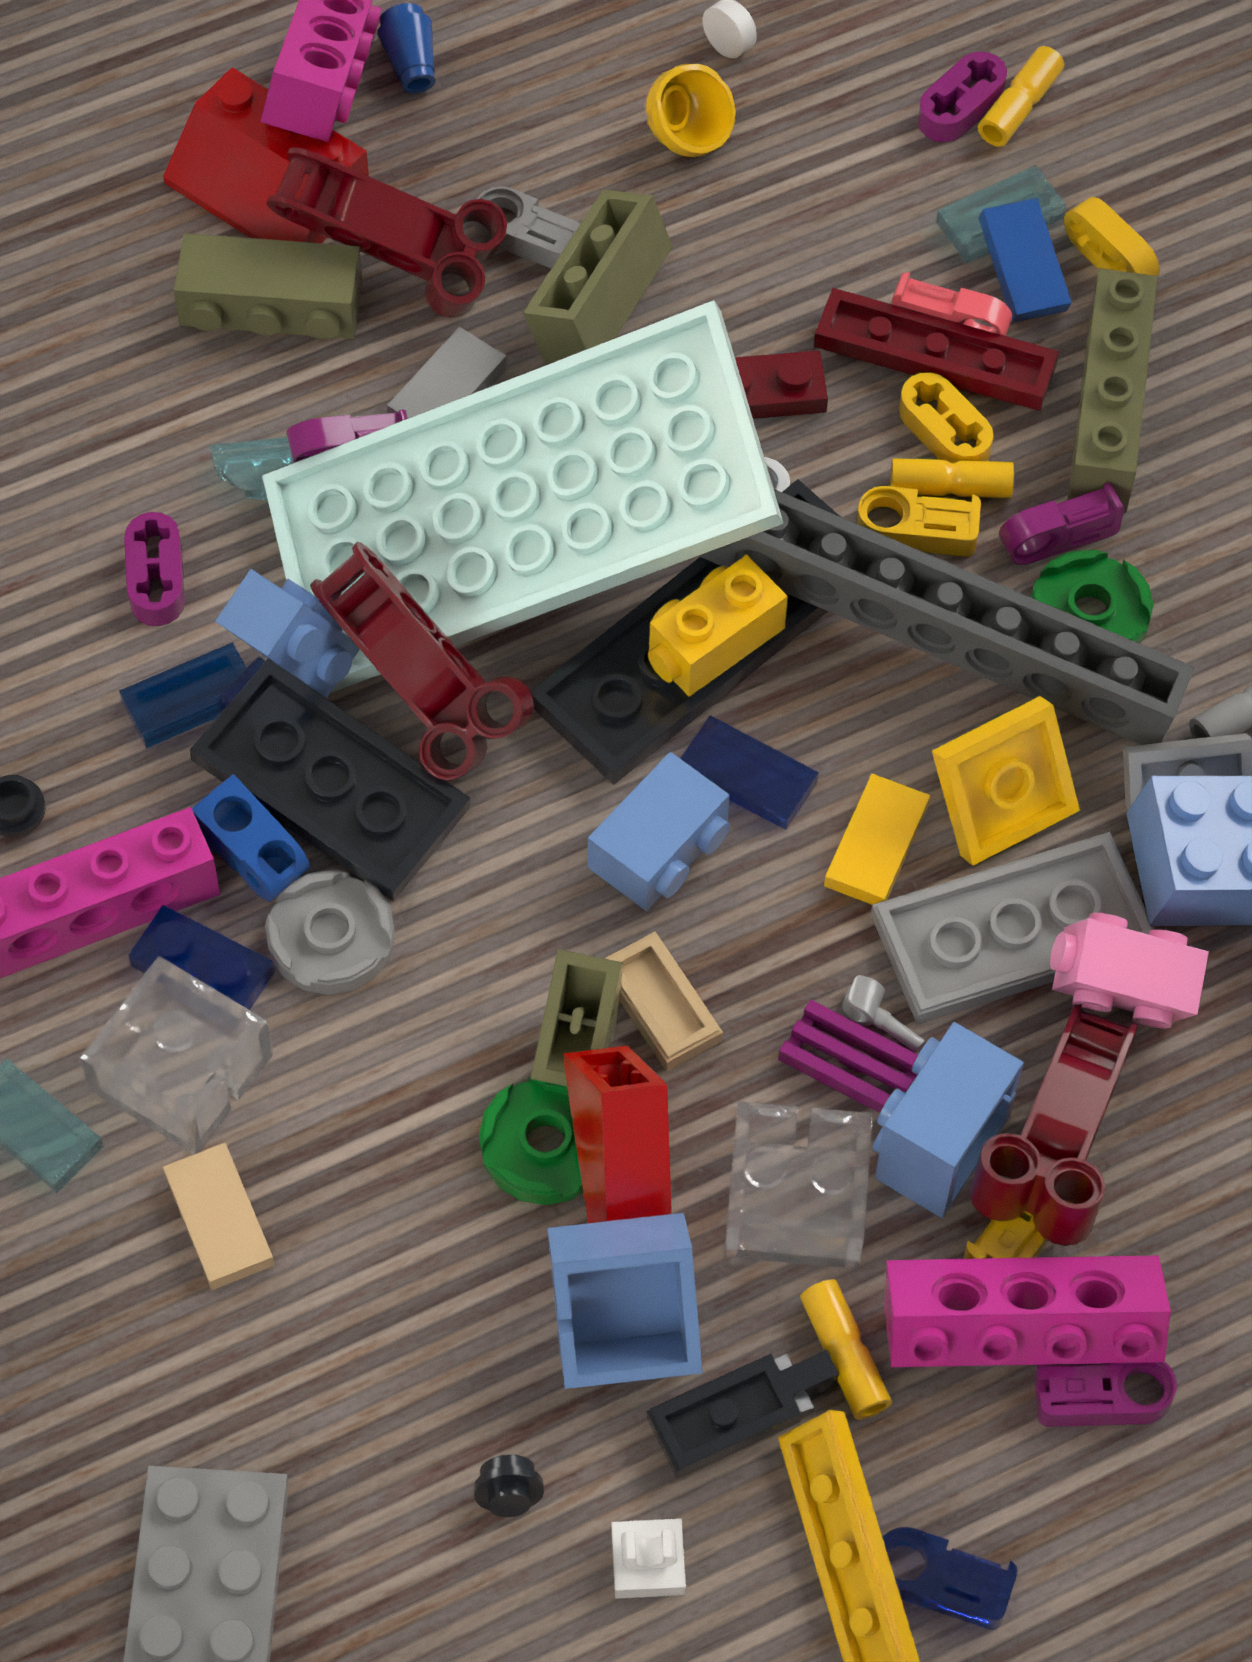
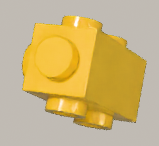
(716, 625)

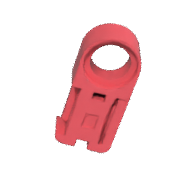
(953, 305)

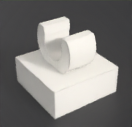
(648, 1558)

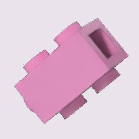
(1129, 970)

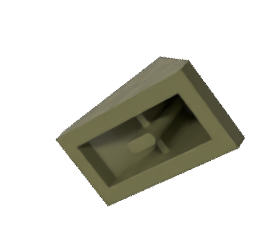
(577, 1012)

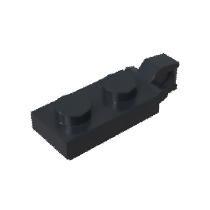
(739, 1409)

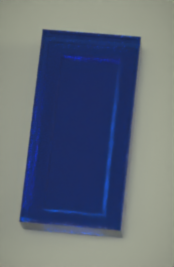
(181, 695)
(751, 771)

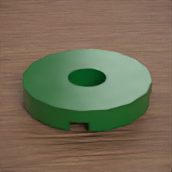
(1097, 576)
(509, 1158)

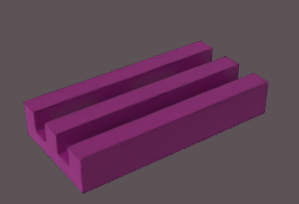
(856, 1036)

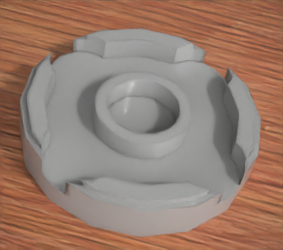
(330, 932)

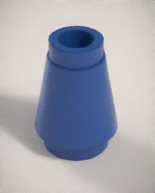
(409, 45)

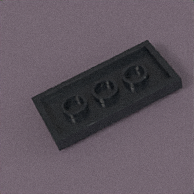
(331, 779)

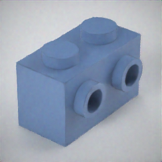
(290, 631)
(659, 832)

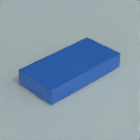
(1024, 260)

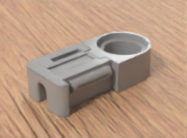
(535, 231)

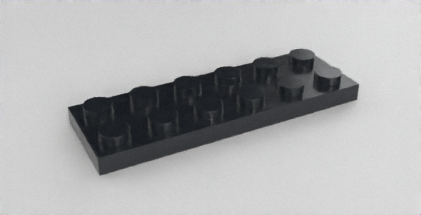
(614, 701)

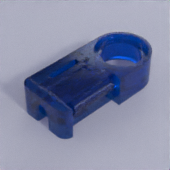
(954, 1580)

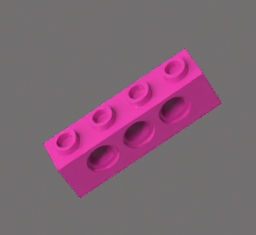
(320, 65)
(103, 890)
(1026, 1311)

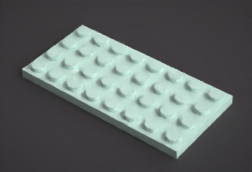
(541, 483)

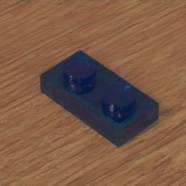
(204, 955)

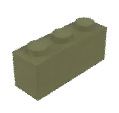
(599, 275)
(268, 286)

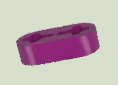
(954, 89)
(142, 569)

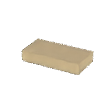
(664, 1003)
(218, 1216)

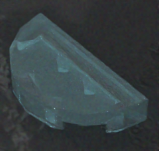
(247, 461)

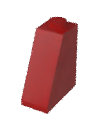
(620, 1133)

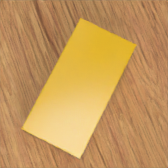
(877, 840)

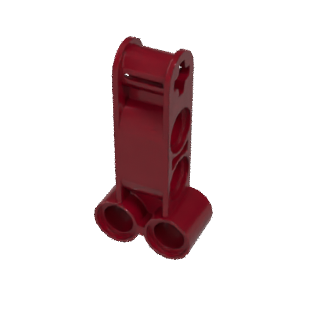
(391, 225)
(419, 661)
(1052, 1151)

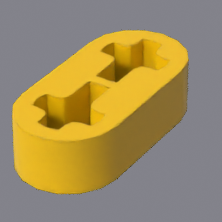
(1108, 239)
(951, 418)

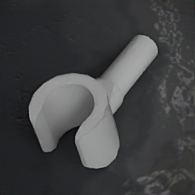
(863, 1007)

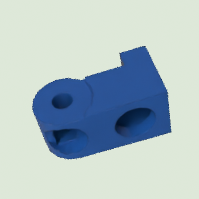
(250, 839)

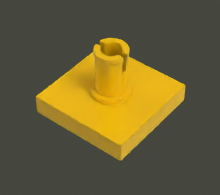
(1006, 780)

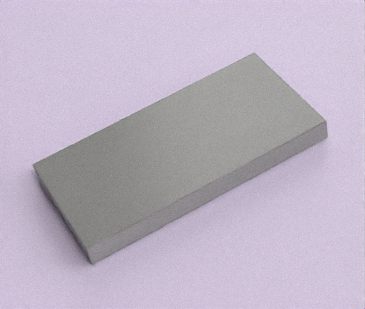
(998, 926)

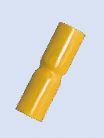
(1018, 99)
(960, 478)
(842, 1340)

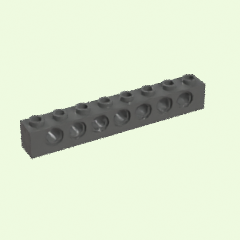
(967, 620)

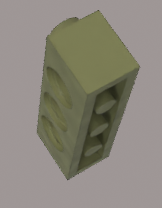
(1113, 384)

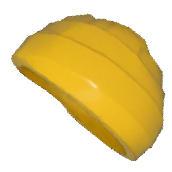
(690, 110)

